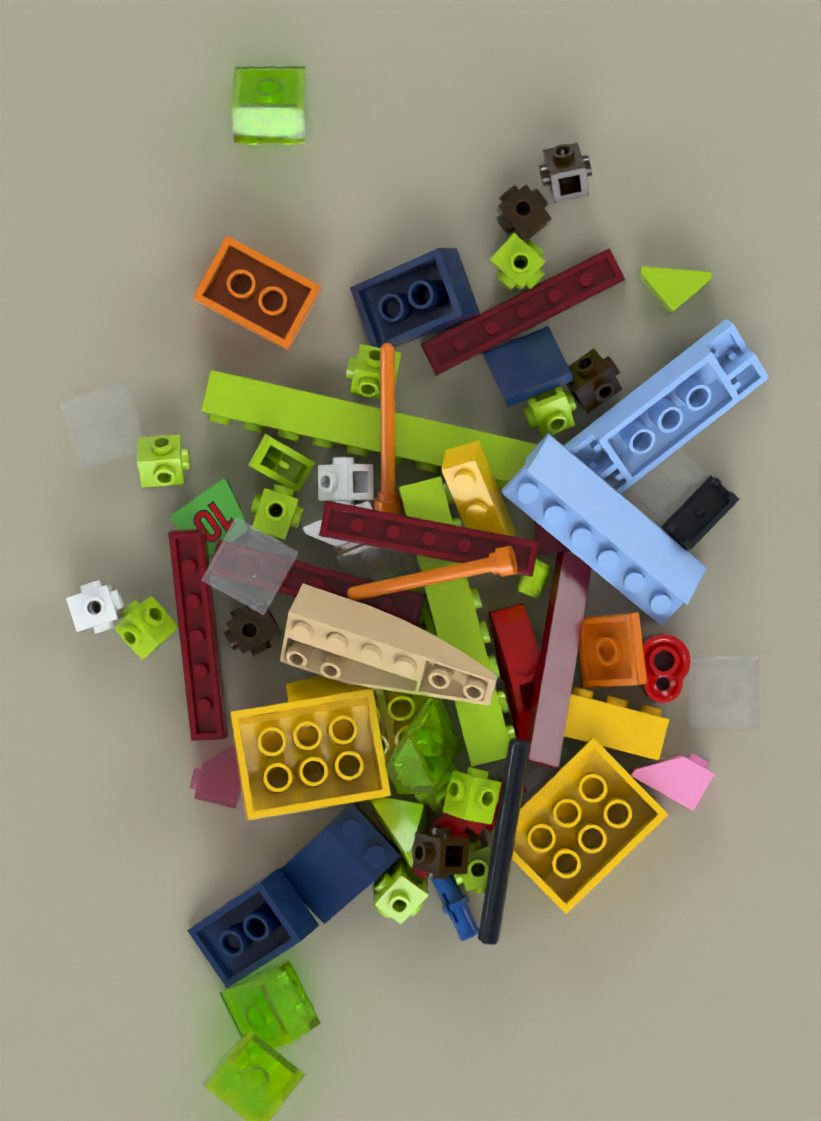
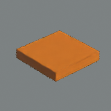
(612, 651)

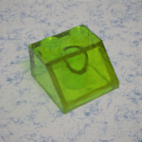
(269, 105)
(424, 751)
(271, 1005)
(253, 1078)

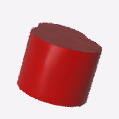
(665, 665)

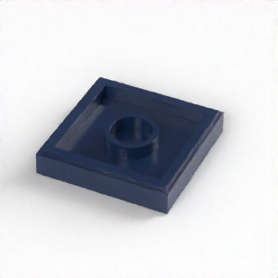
(528, 366)

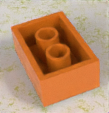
(257, 293)

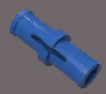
(456, 906)

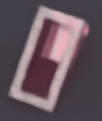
(218, 779)

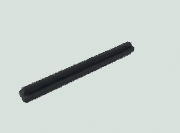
(504, 841)

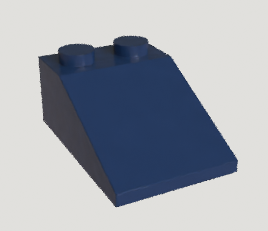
(415, 298)
(340, 862)
(253, 928)

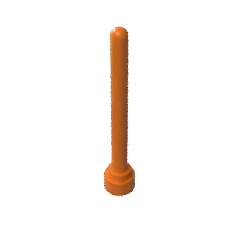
(388, 498)
(500, 562)

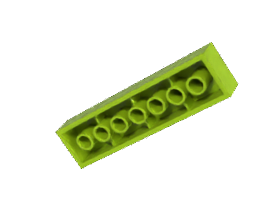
(457, 624)

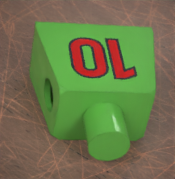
(211, 510)

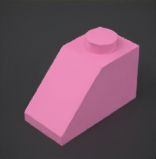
(676, 777)

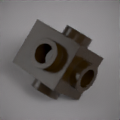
(565, 172)
(526, 225)
(593, 380)
(266, 629)
(440, 852)

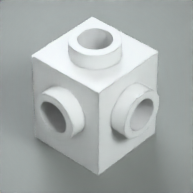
(345, 481)
(82, 607)

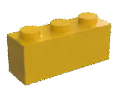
(476, 490)
(616, 724)

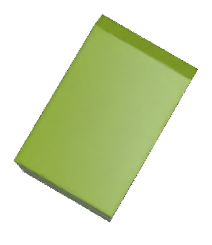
(673, 286)
(281, 463)
(401, 822)

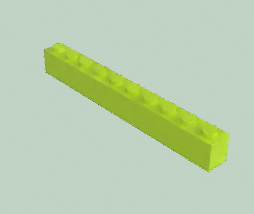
(351, 425)

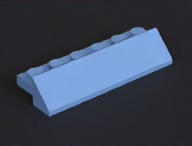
(675, 400)
(605, 530)

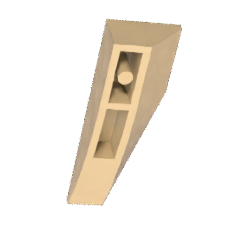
(378, 650)

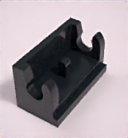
(700, 513)

